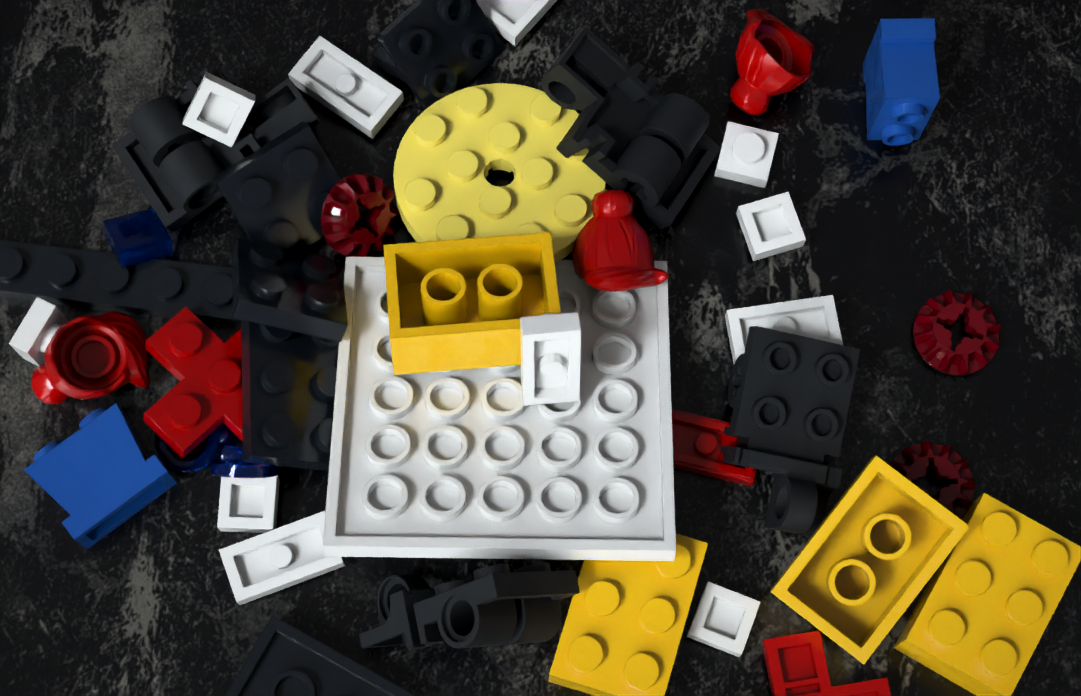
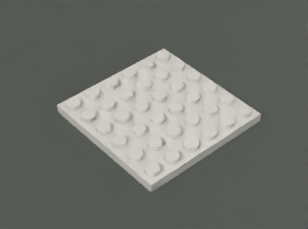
(473, 473)

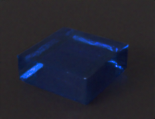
(137, 237)

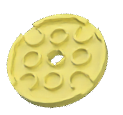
(493, 127)

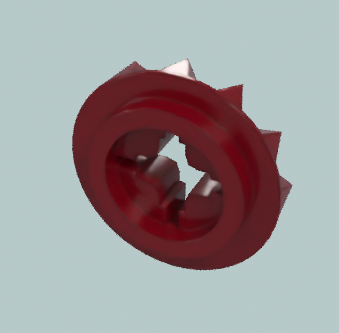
(342, 212)
(934, 340)
(947, 466)

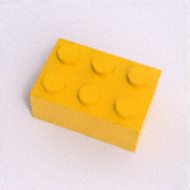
(464, 299)
(869, 559)
(990, 599)
(627, 623)

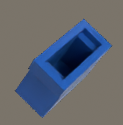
(900, 80)
(100, 475)

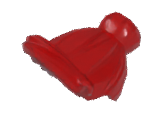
(769, 61)
(614, 248)
(92, 358)

